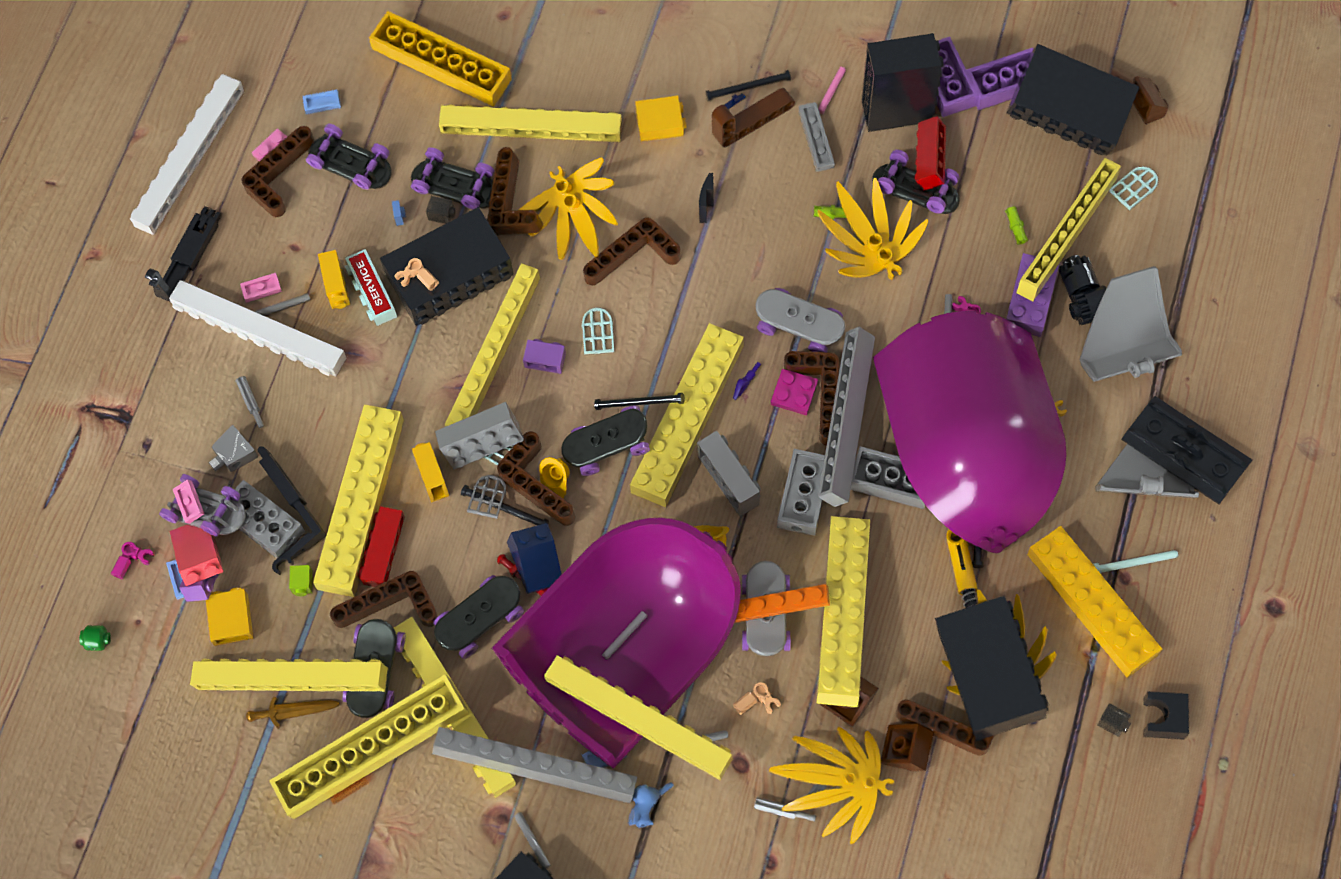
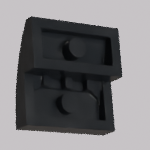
(706, 198)

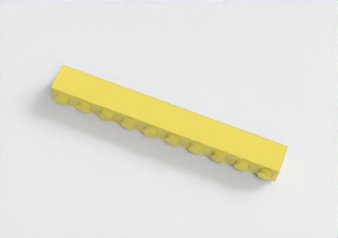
(530, 123)
(1068, 230)
(495, 344)
(429, 669)
(289, 675)
(638, 717)

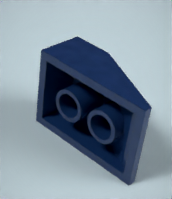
(535, 557)

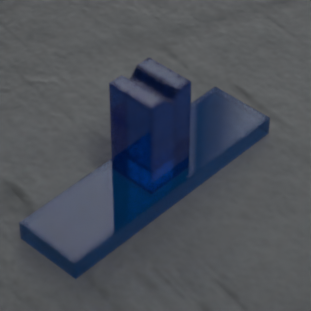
(735, 100)

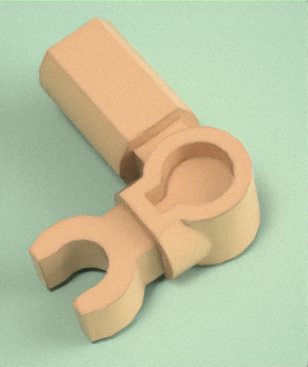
(416, 268)
(759, 692)

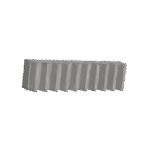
(816, 137)

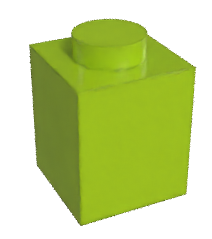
(301, 580)

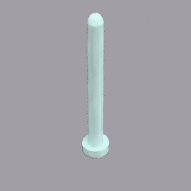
(1136, 561)

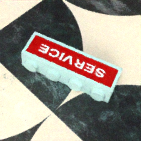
(371, 287)

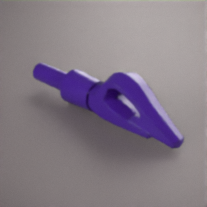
(743, 383)

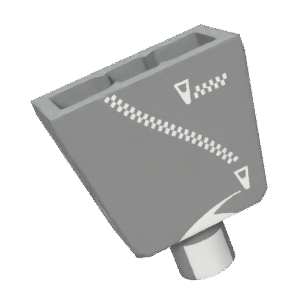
(232, 451)

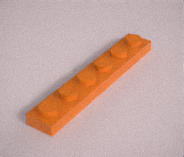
(783, 603)

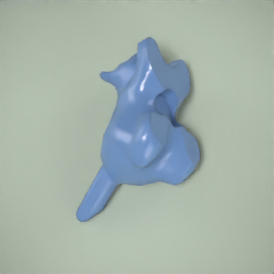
(645, 799)

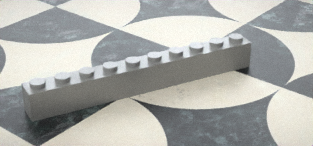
(846, 417)
(534, 765)

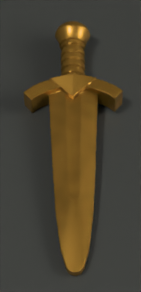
(291, 710)

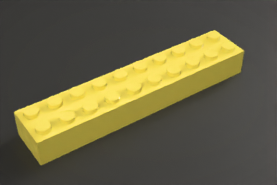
(685, 422)
(358, 500)
(845, 615)
(368, 747)

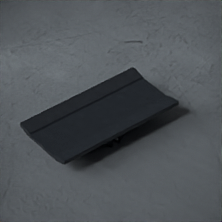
(1186, 450)

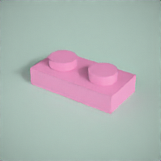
(268, 144)
(260, 287)
(188, 501)

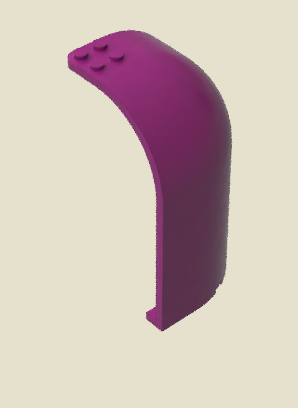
(974, 424)
(647, 566)

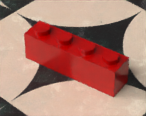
(931, 153)
(382, 546)

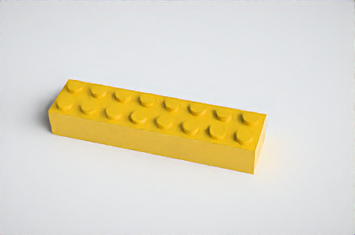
(440, 58)
(1094, 601)

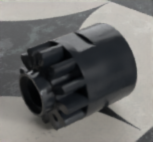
(1078, 274)
(1086, 304)

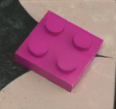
(794, 392)

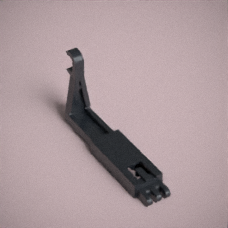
(186, 253)
(295, 500)

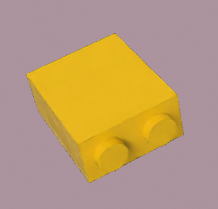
(660, 118)
(334, 279)
(430, 471)
(229, 616)

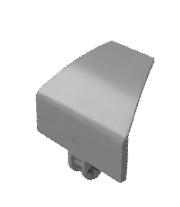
(1129, 328)
(1140, 475)

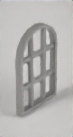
(490, 502)

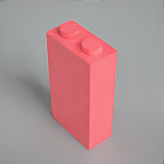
(195, 554)

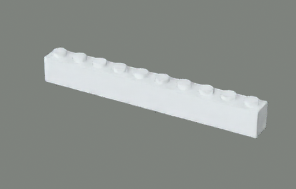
(186, 154)
(257, 328)

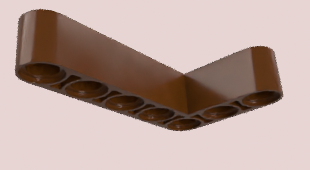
(731, 128)
(275, 168)
(500, 212)
(630, 248)
(826, 372)
(531, 484)
(386, 600)
(936, 719)

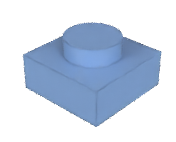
(399, 212)

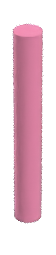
(831, 90)

